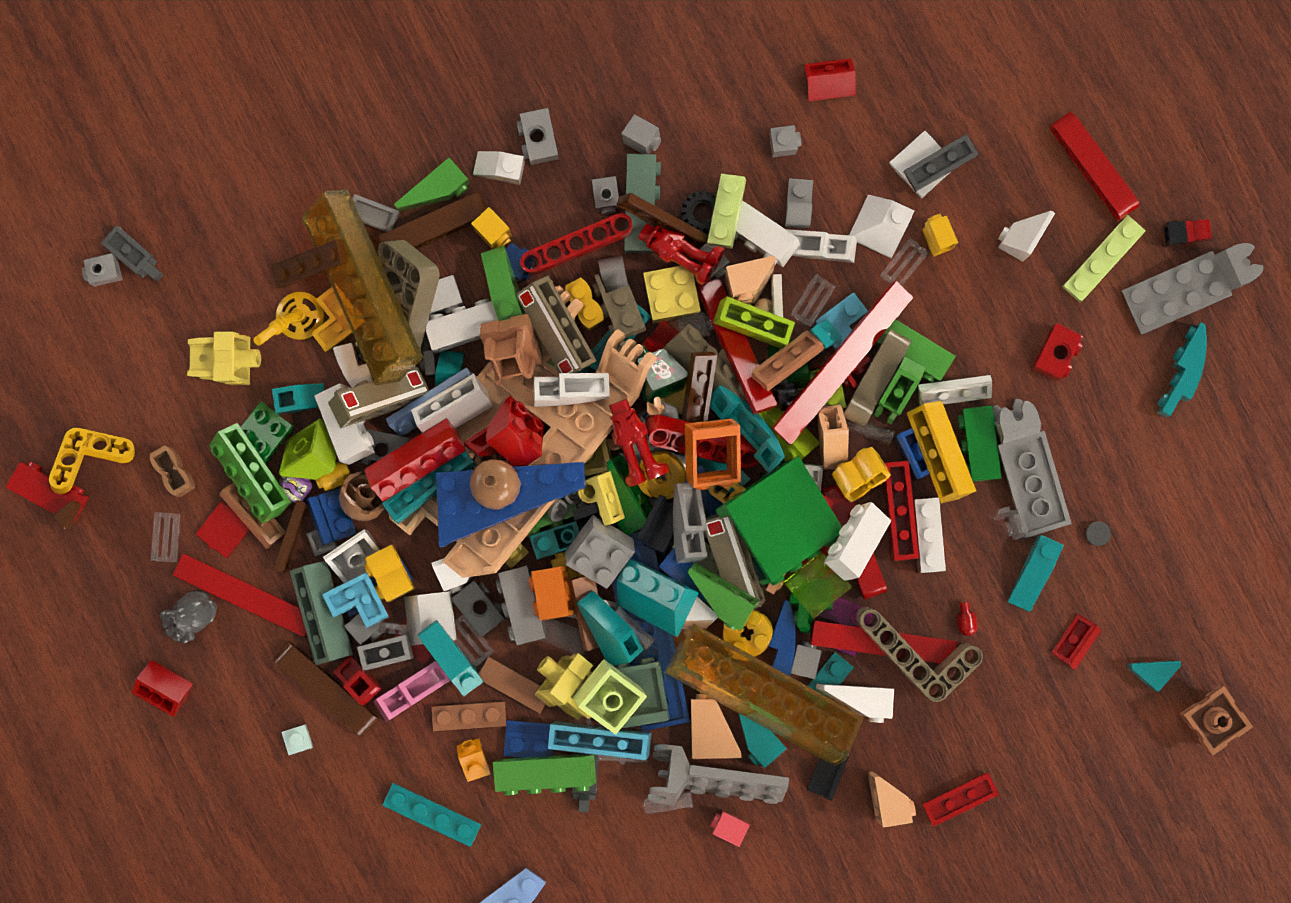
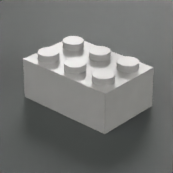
(519, 606)

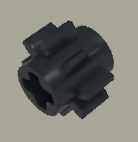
(784, 394)

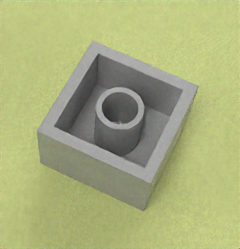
(599, 551)

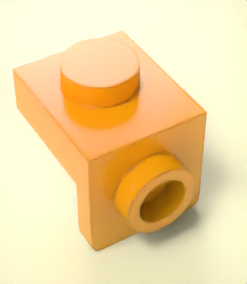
(473, 759)

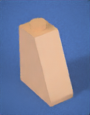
(832, 436)
(710, 731)

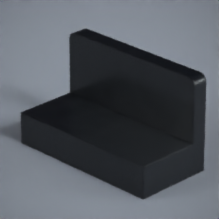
(658, 527)
(826, 778)

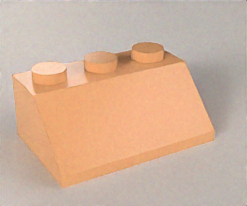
(748, 279)
(889, 803)

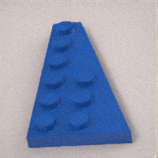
(462, 515)

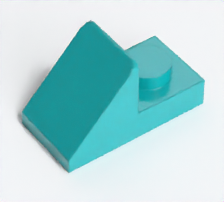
(826, 334)

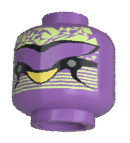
(295, 488)

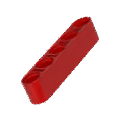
(1094, 166)
(585, 235)
(670, 435)
(871, 580)

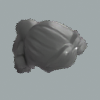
(189, 616)

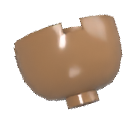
(494, 484)
(358, 499)

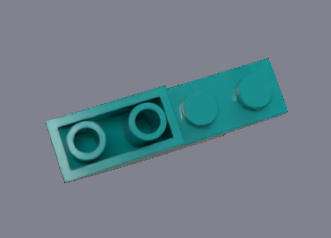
(1190, 363)

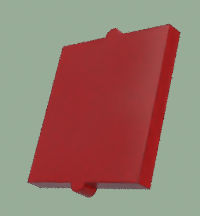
(223, 530)

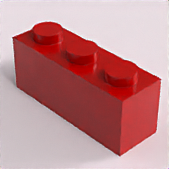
(35, 486)

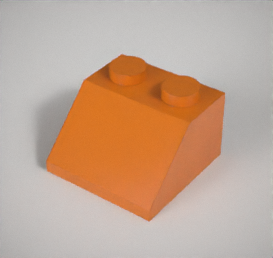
(552, 593)

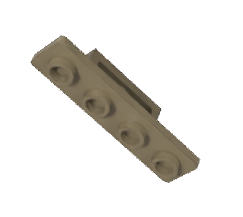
(621, 309)

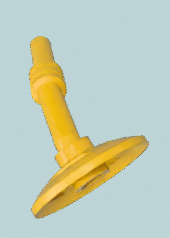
(295, 317)

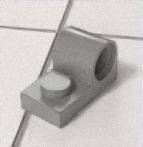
(799, 204)

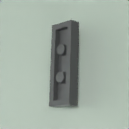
(940, 163)

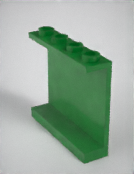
(783, 519)

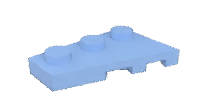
(519, 889)

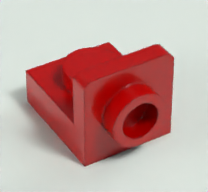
(861, 367)

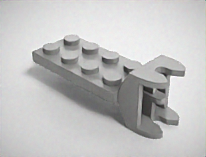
(1190, 287)
(1029, 468)
(711, 780)

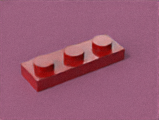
(960, 799)

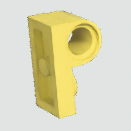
(605, 496)

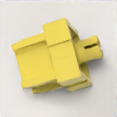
(223, 358)
(563, 682)

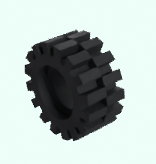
(689, 205)

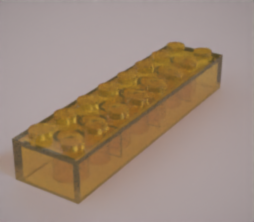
(364, 289)
(764, 695)

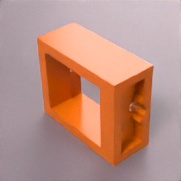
(713, 429)

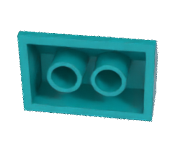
(654, 596)

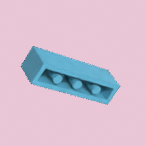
(599, 740)

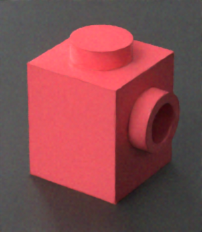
(729, 827)

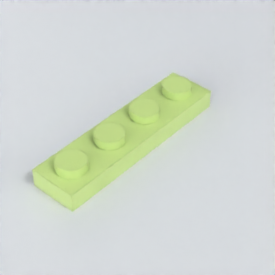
(1103, 258)

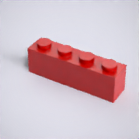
(414, 460)
(900, 511)

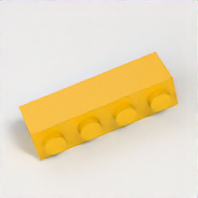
(941, 451)

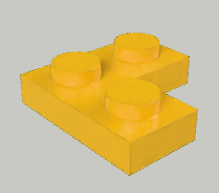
(337, 327)

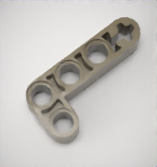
(876, 378)

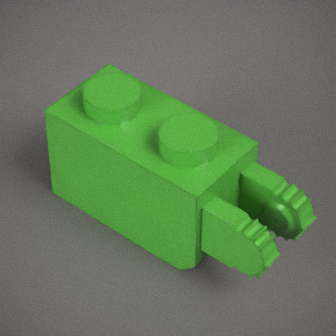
(900, 388)

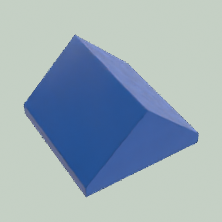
(911, 452)

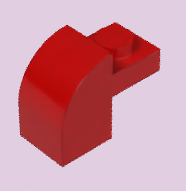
(358, 683)

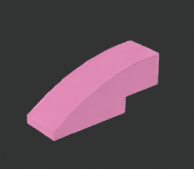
(411, 691)

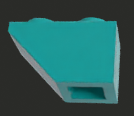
(296, 398)
(554, 540)

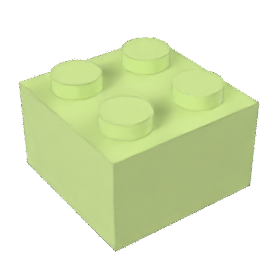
(609, 697)

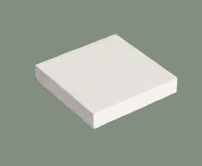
(913, 153)

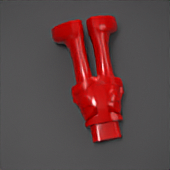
(669, 244)
(630, 430)

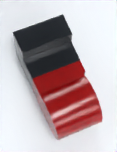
(1186, 232)

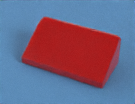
(1076, 641)

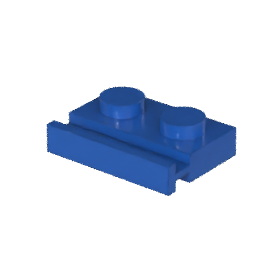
(329, 518)
(527, 739)

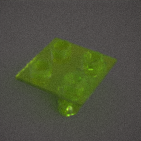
(816, 585)

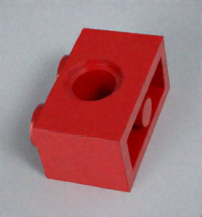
(1047, 363)

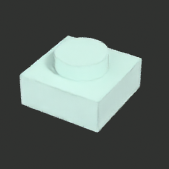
(297, 739)

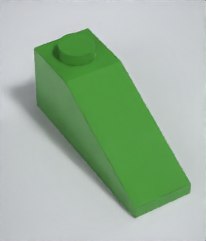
(438, 186)
(502, 283)
(726, 600)

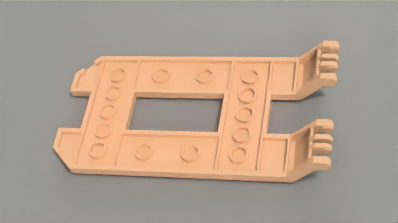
(572, 438)

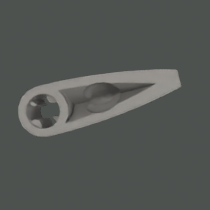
(613, 273)

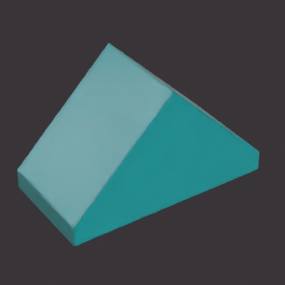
(448, 365)
(1154, 674)

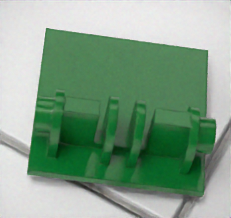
(266, 430)

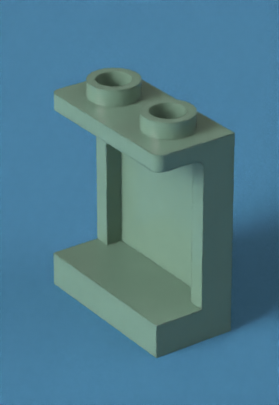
(650, 678)

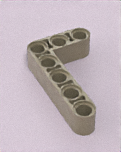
(419, 284)
(912, 659)

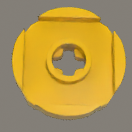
(664, 487)
(759, 640)

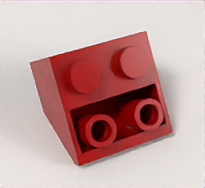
(516, 433)

